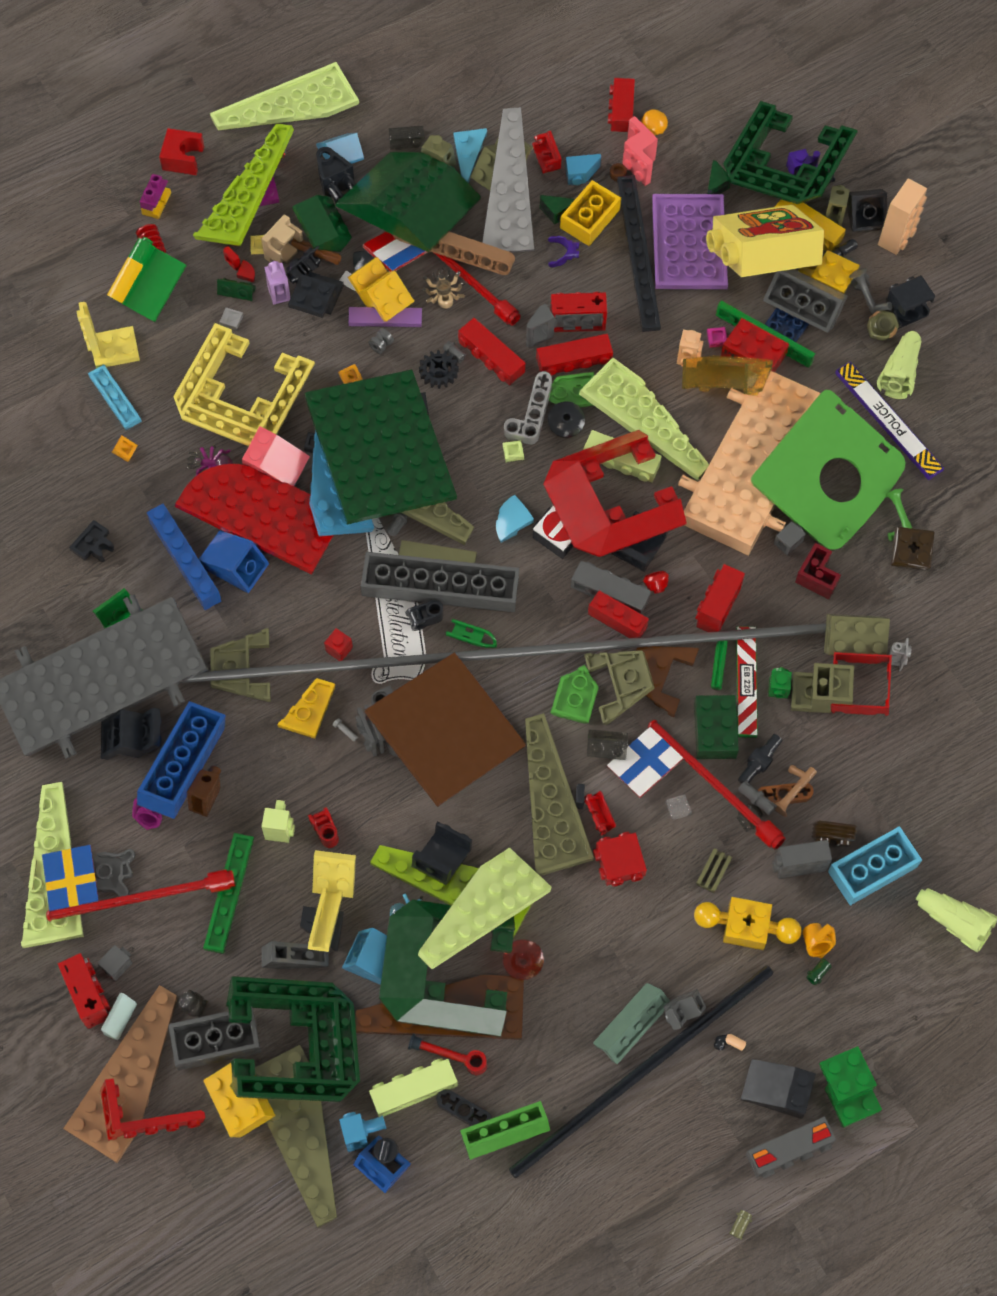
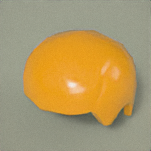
(655, 121)

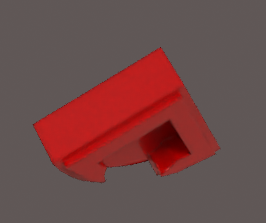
(246, 272)

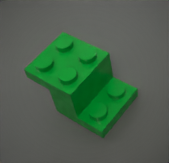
(113, 609)
(850, 1086)

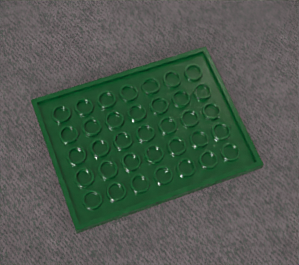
(380, 446)

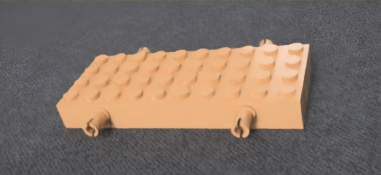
(724, 499)

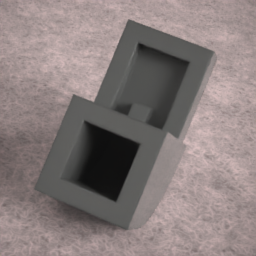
(684, 1008)

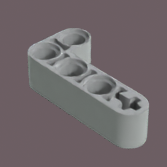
(534, 407)

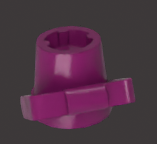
(145, 817)

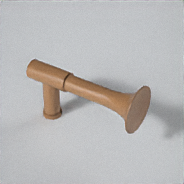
(804, 779)

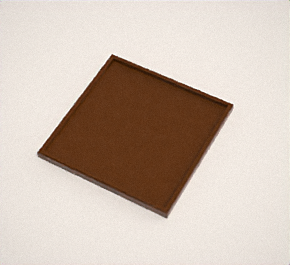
(445, 729)

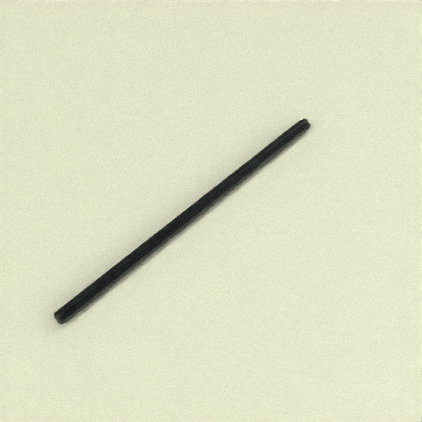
(640, 1072)

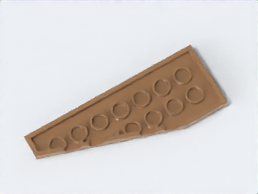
(134, 1070)

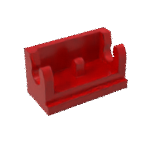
(547, 152)

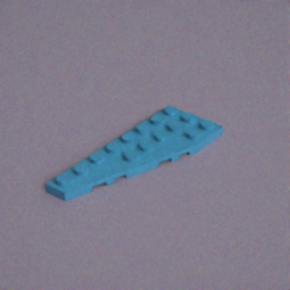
(325, 502)

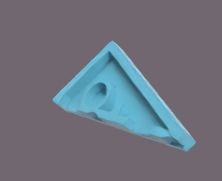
(468, 146)

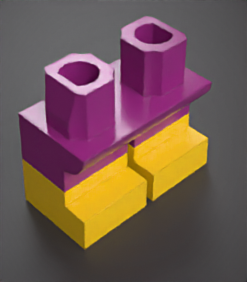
(154, 197)

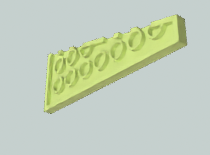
(51, 836)

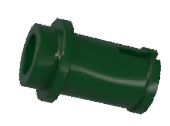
(818, 972)

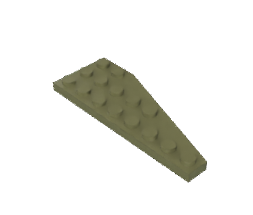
(302, 1140)

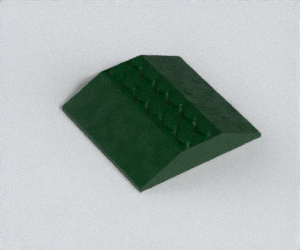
(411, 198)

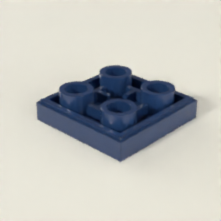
(787, 324)

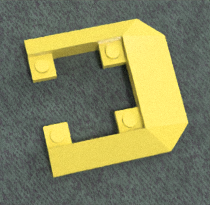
(200, 393)

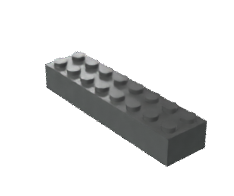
(440, 580)

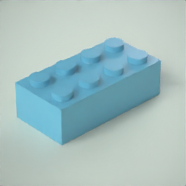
(874, 865)

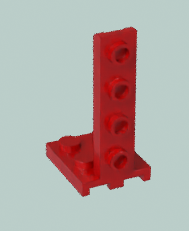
(150, 1126)

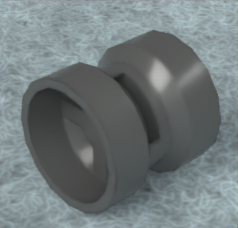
(380, 341)

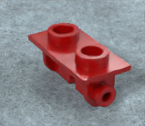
(600, 811)

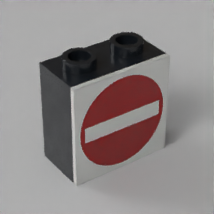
(552, 534)

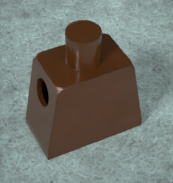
(204, 791)

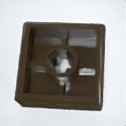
(903, 556)
(841, 833)

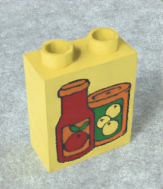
(766, 240)

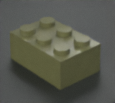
(856, 634)

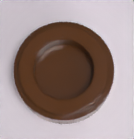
(617, 170)

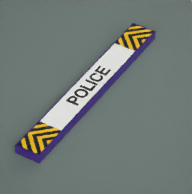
(889, 420)

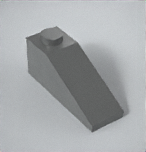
(292, 956)

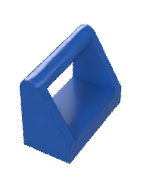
(378, 1172)

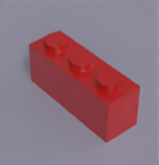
(621, 104)
(617, 616)

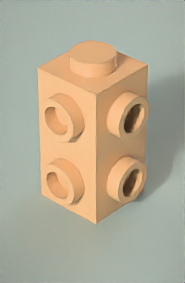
(689, 346)

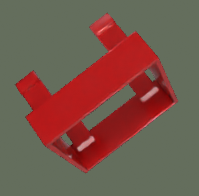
(868, 659)

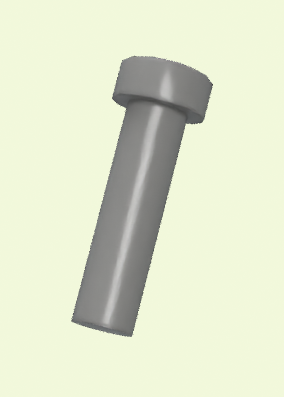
(338, 723)

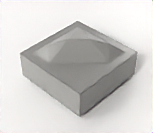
(231, 319)

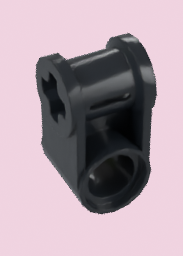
(423, 615)

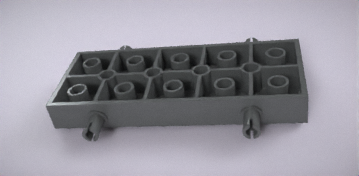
(100, 676)

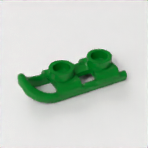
(476, 636)

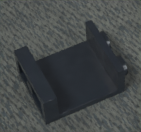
(641, 553)
(442, 853)

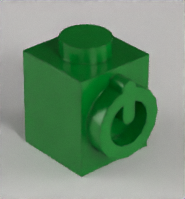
(779, 683)

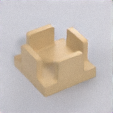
(277, 240)

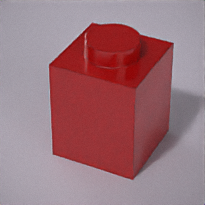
(338, 645)

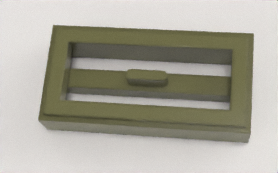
(721, 856)

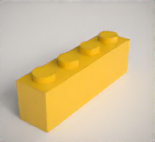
(832, 231)

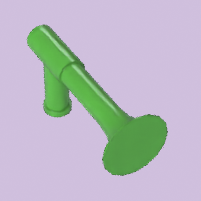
(895, 496)

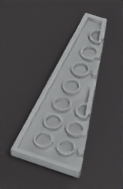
(508, 211)

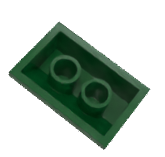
(322, 223)

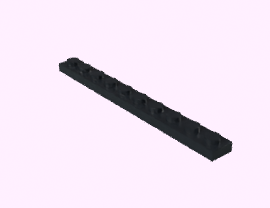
(638, 254)

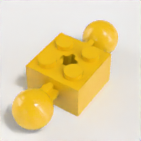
(738, 933)

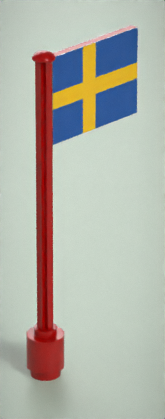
(74, 891)

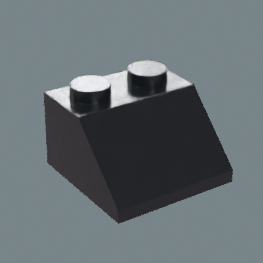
(867, 209)

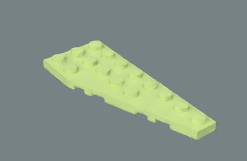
(303, 98)
(630, 403)
(490, 898)

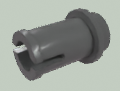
(455, 351)

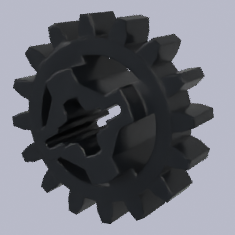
(438, 369)

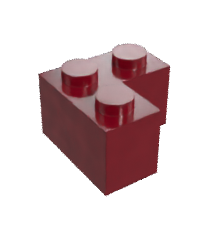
(815, 575)

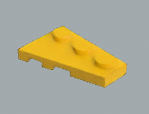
(310, 709)

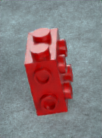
(620, 859)

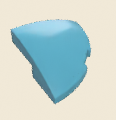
(512, 518)

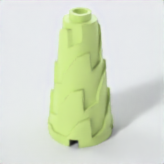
(900, 370)
(959, 918)

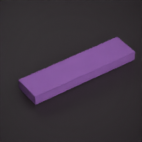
(369, 317)

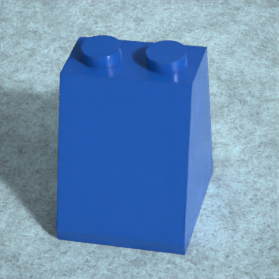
(234, 560)

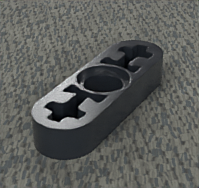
(462, 1101)

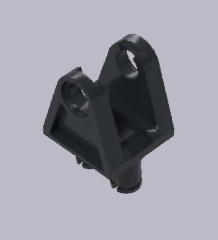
(334, 173)

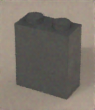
(802, 859)

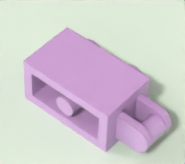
(277, 282)

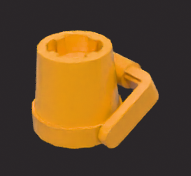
(818, 939)

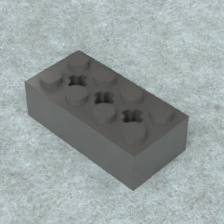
(816, 293)
(206, 1050)

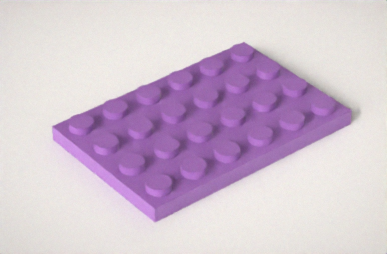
(681, 244)

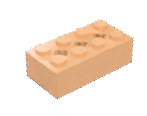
(903, 216)

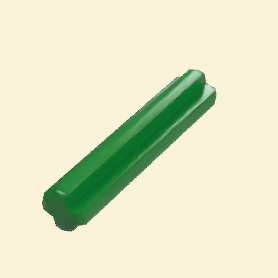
(719, 664)

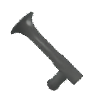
(859, 276)

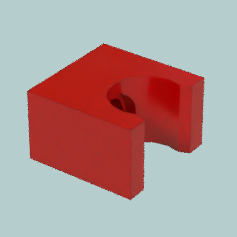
(175, 147)

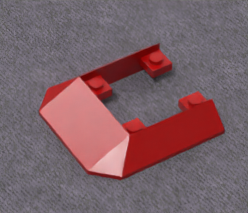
(581, 512)

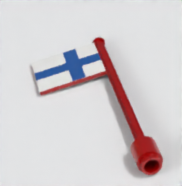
(657, 753)

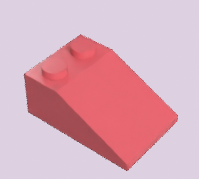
(275, 457)

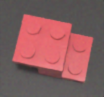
(639, 151)

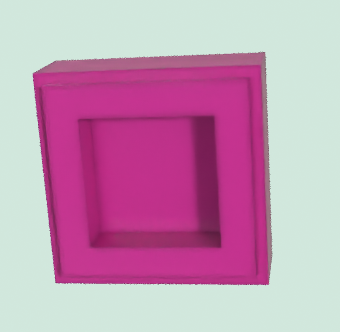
(716, 336)

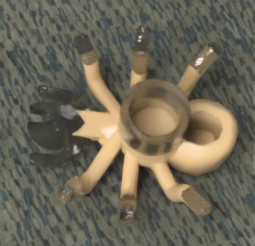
(444, 289)

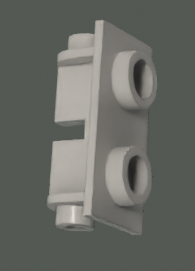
(900, 653)

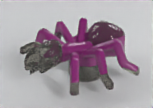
(212, 461)

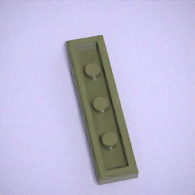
(436, 552)

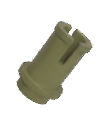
(740, 1224)

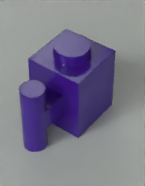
(797, 158)

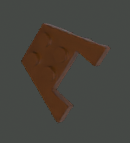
(659, 662)

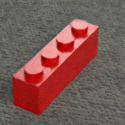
(491, 351)
(574, 354)

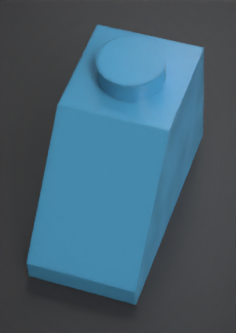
(581, 168)

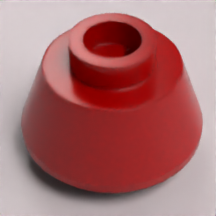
(656, 581)

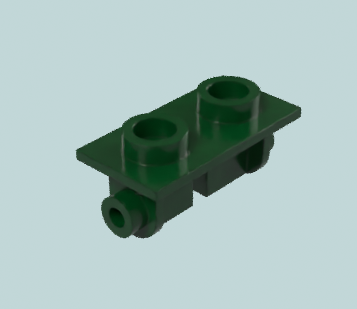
(235, 290)

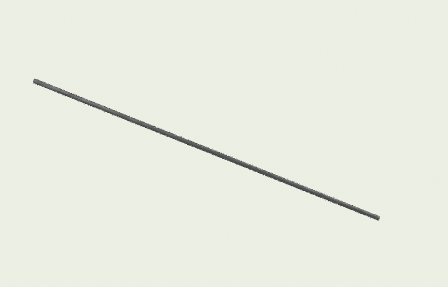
(509, 652)

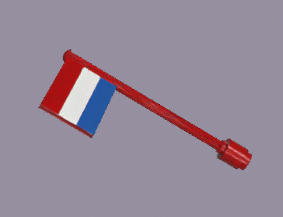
(397, 254)

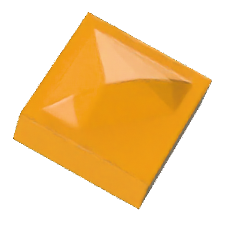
(350, 374)
(124, 448)

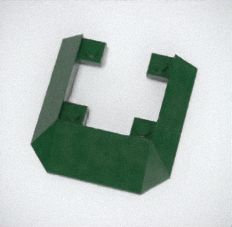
(748, 163)
(420, 1001)
(331, 1039)

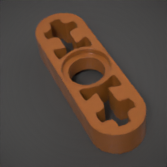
(799, 798)

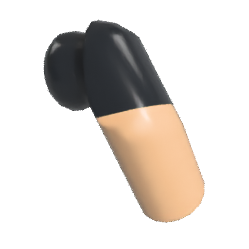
(729, 1039)

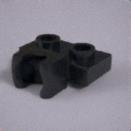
(92, 542)

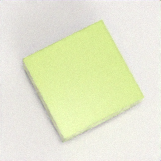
(513, 451)

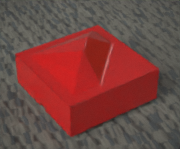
(231, 258)

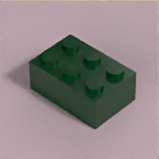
(716, 727)

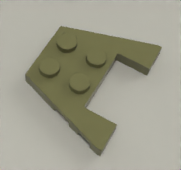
(236, 656)
(629, 677)

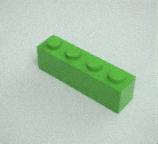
(505, 1130)

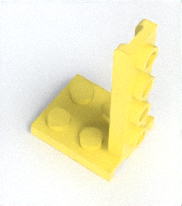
(110, 346)
(333, 880)

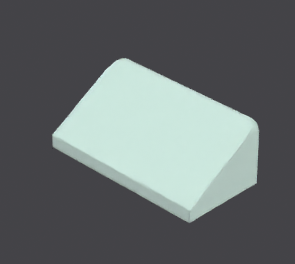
(118, 1016)

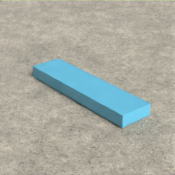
(114, 397)

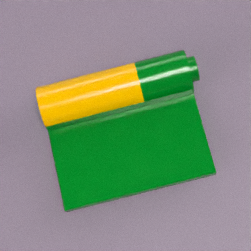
(146, 279)

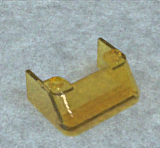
(726, 372)

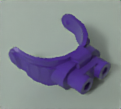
(571, 250)

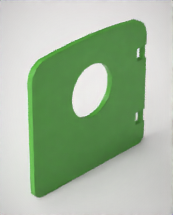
(793, 471)

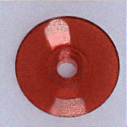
(524, 950)

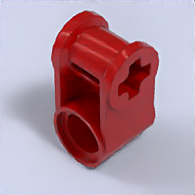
(322, 825)

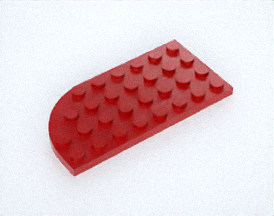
(259, 510)

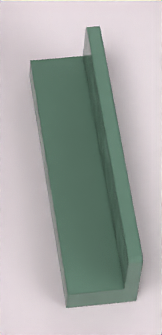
(632, 1022)

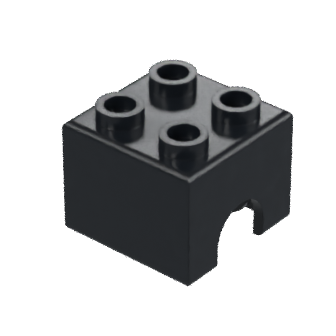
(910, 300)

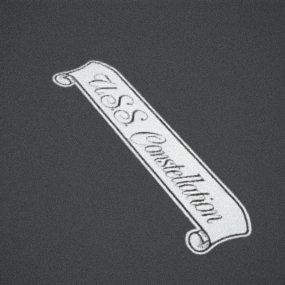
(394, 624)

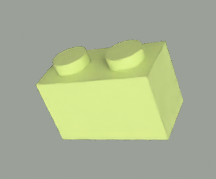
(277, 823)

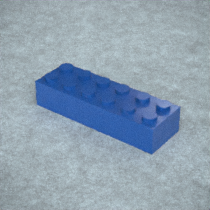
(181, 760)

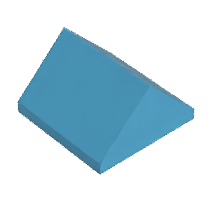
(345, 145)

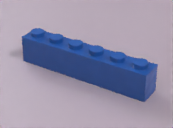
(184, 556)

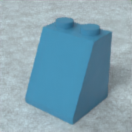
(367, 955)

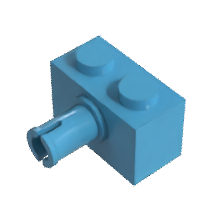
(357, 1129)

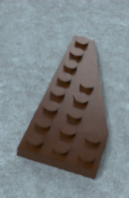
(470, 992)

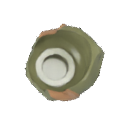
(882, 325)

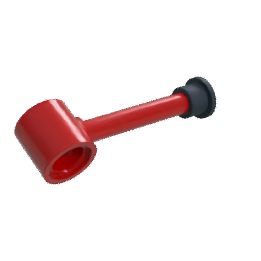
(418, 1043)

